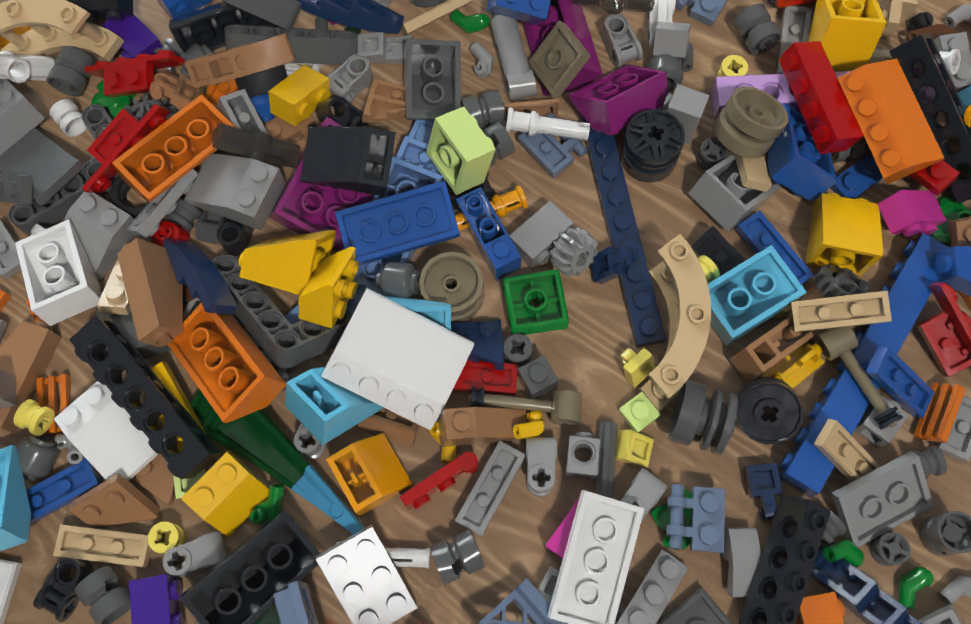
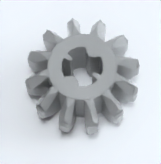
(573, 251)

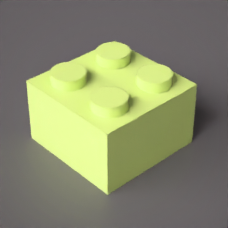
(460, 150)

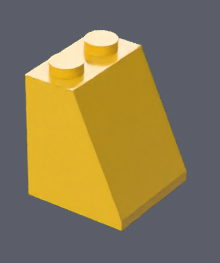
(847, 31)
(844, 233)
(286, 261)

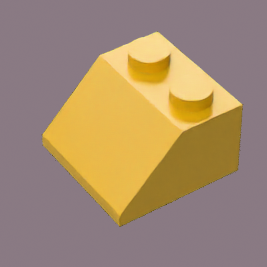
(226, 494)

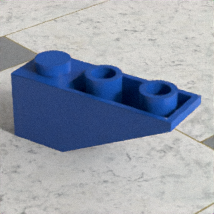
(489, 234)

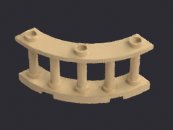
(53, 26)
(688, 305)

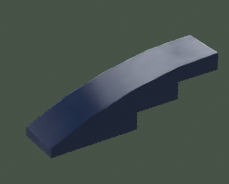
(356, 13)
(200, 276)
(859, 592)

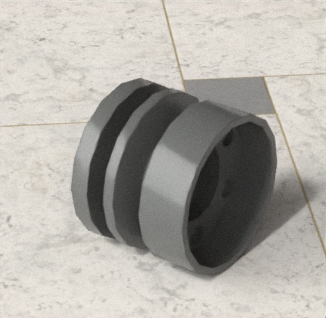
(704, 417)

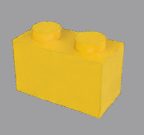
(298, 95)

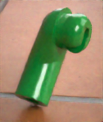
(846, 550)
(912, 582)

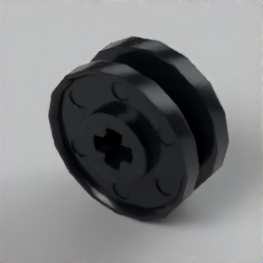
(774, 427)

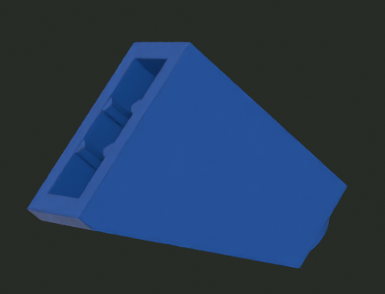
(954, 268)

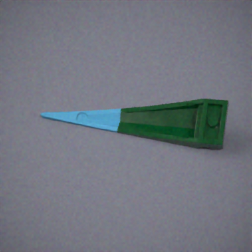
(267, 447)

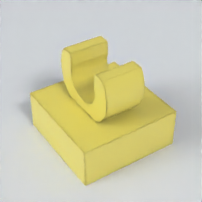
(637, 365)

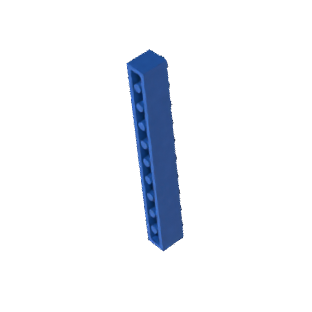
(844, 399)

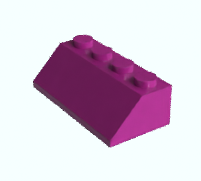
(576, 21)

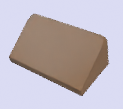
(541, 106)
(392, 425)

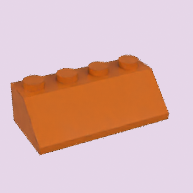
(890, 119)
(171, 149)
(226, 364)

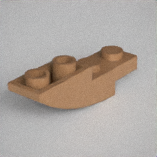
(240, 61)

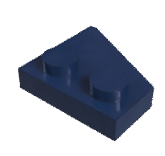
(486, 339)

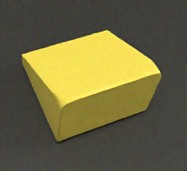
(633, 448)

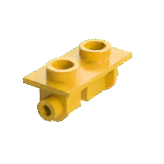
(797, 364)

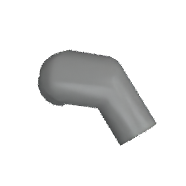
(961, 14)
(485, 60)
(73, 454)
(955, 589)

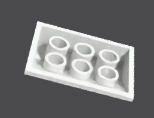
(398, 359)

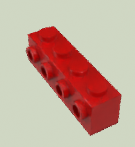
(820, 97)

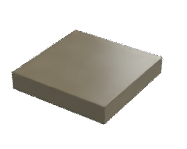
(559, 59)

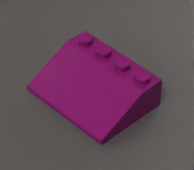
(313, 207)

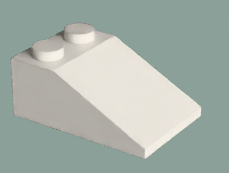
(57, 273)
(105, 434)

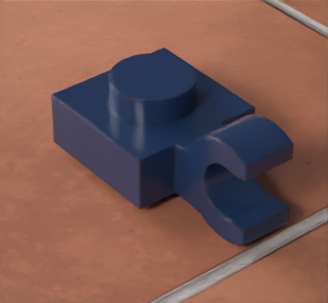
(609, 263)
(764, 483)

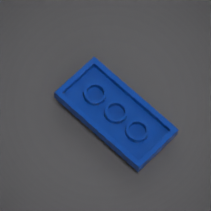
(399, 223)

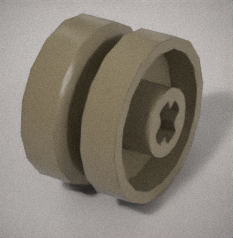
(750, 122)
(456, 281)

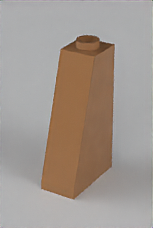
(152, 292)
(26, 358)

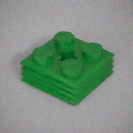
(548, 291)

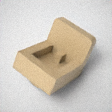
(894, 12)

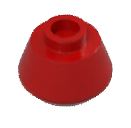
(169, 230)

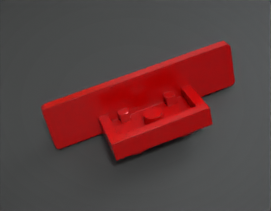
(132, 75)
(116, 139)
(948, 332)

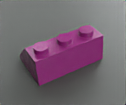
(620, 96)

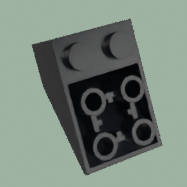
(348, 158)

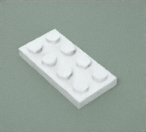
(595, 560)

